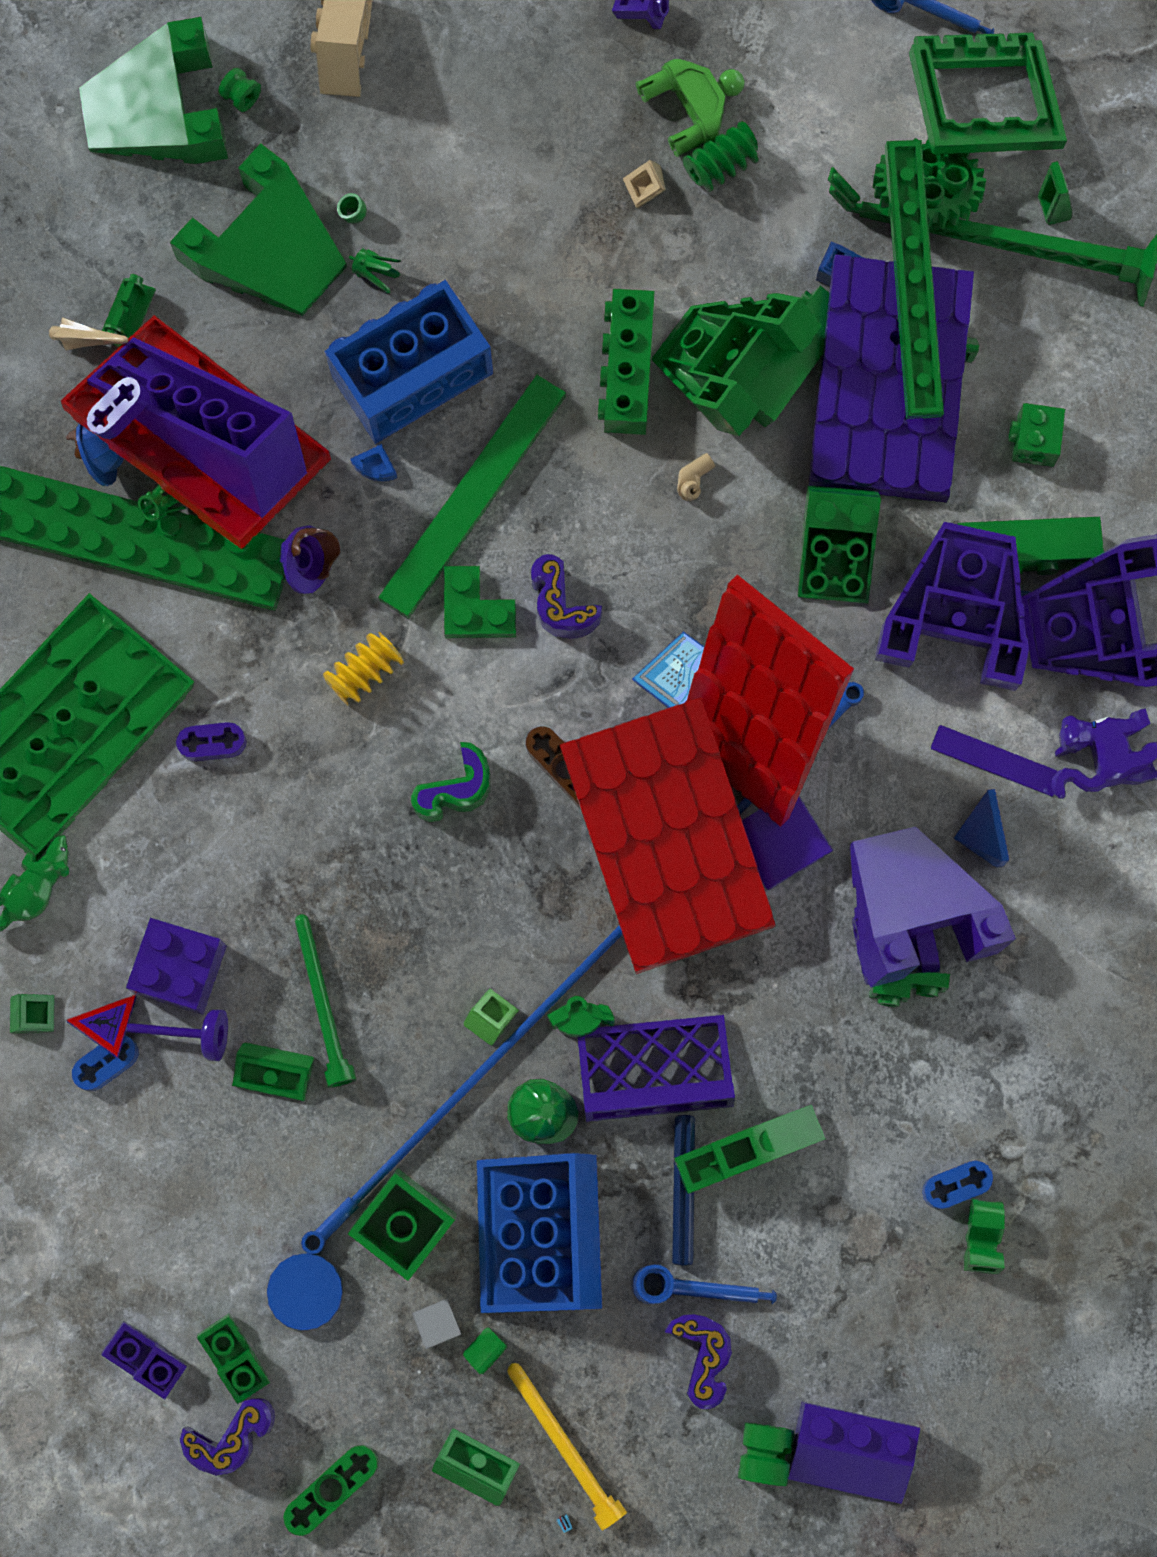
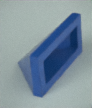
(984, 831)

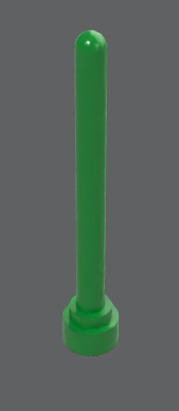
(338, 1068)

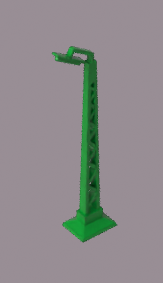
(1131, 265)

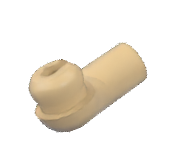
(689, 477)

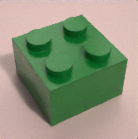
(402, 1224)

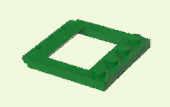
(980, 134)

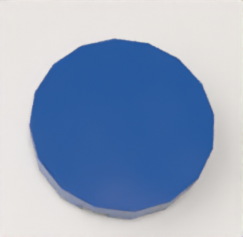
(305, 1291)

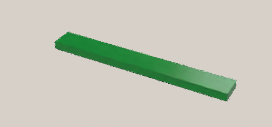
(913, 279)
(472, 497)

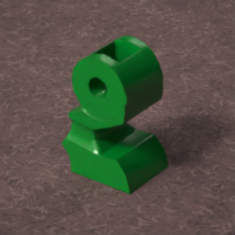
(984, 1233)

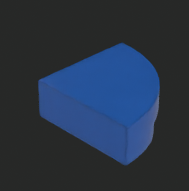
(374, 465)

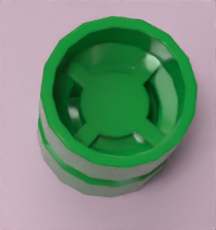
(766, 1454)

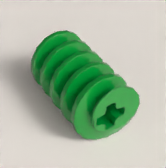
(722, 156)

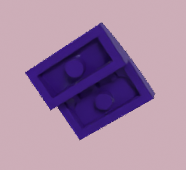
(785, 849)

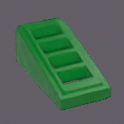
(1055, 196)

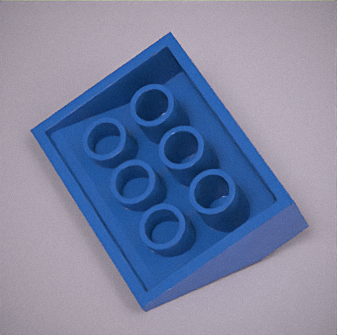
(539, 1233)

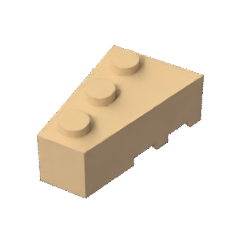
(339, 44)

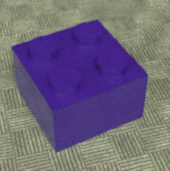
(176, 966)

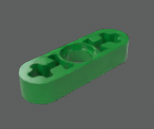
(303, 1502)

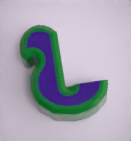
(459, 794)

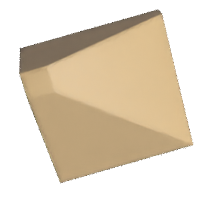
(645, 183)

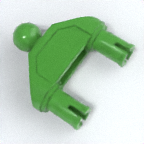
(699, 95)

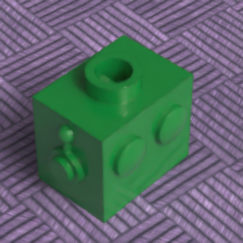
(1037, 434)

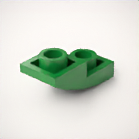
(899, 991)
(233, 1358)

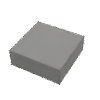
(436, 1323)

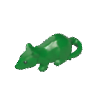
(29, 894)

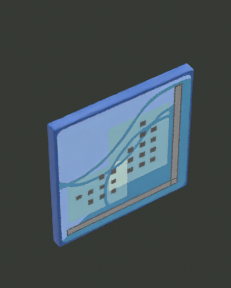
(672, 671)

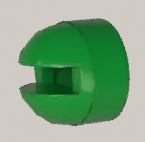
(352, 204)

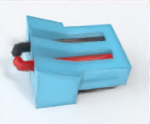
(564, 1523)

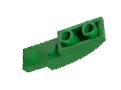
(749, 1148)

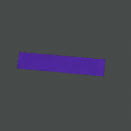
(994, 759)

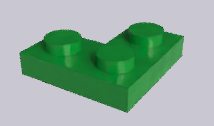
(468, 615)

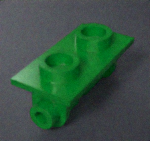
(129, 307)

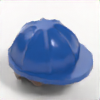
(96, 455)

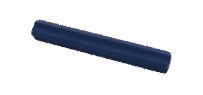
(682, 1202)

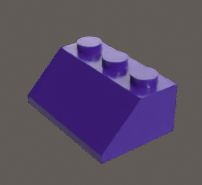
(853, 1452)

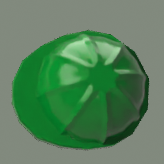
(542, 1112)

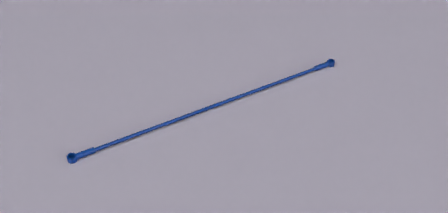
(350, 1205)

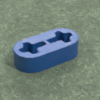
(109, 1071)
(961, 1193)

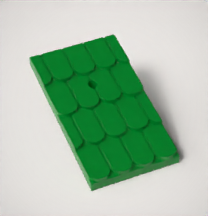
(77, 720)

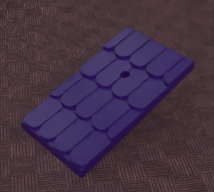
(861, 411)

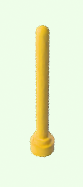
(606, 1508)

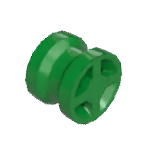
(239, 89)

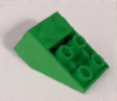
(838, 544)

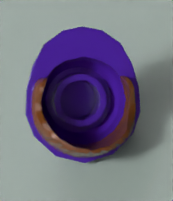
(308, 557)

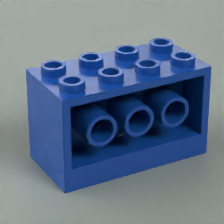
(409, 360)

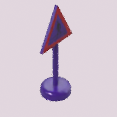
(111, 1022)

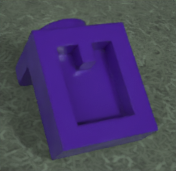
(651, 10)

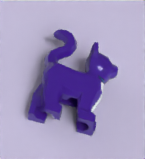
(1110, 750)

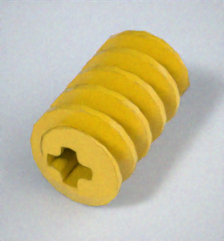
(363, 667)

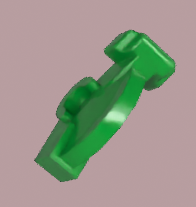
(580, 1018)

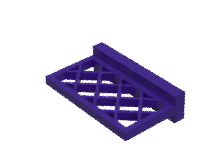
(664, 1098)

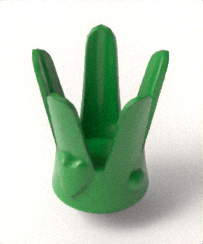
(369, 261)
(154, 505)

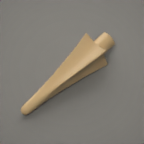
(77, 335)

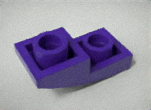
(144, 1360)

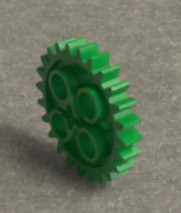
(951, 185)

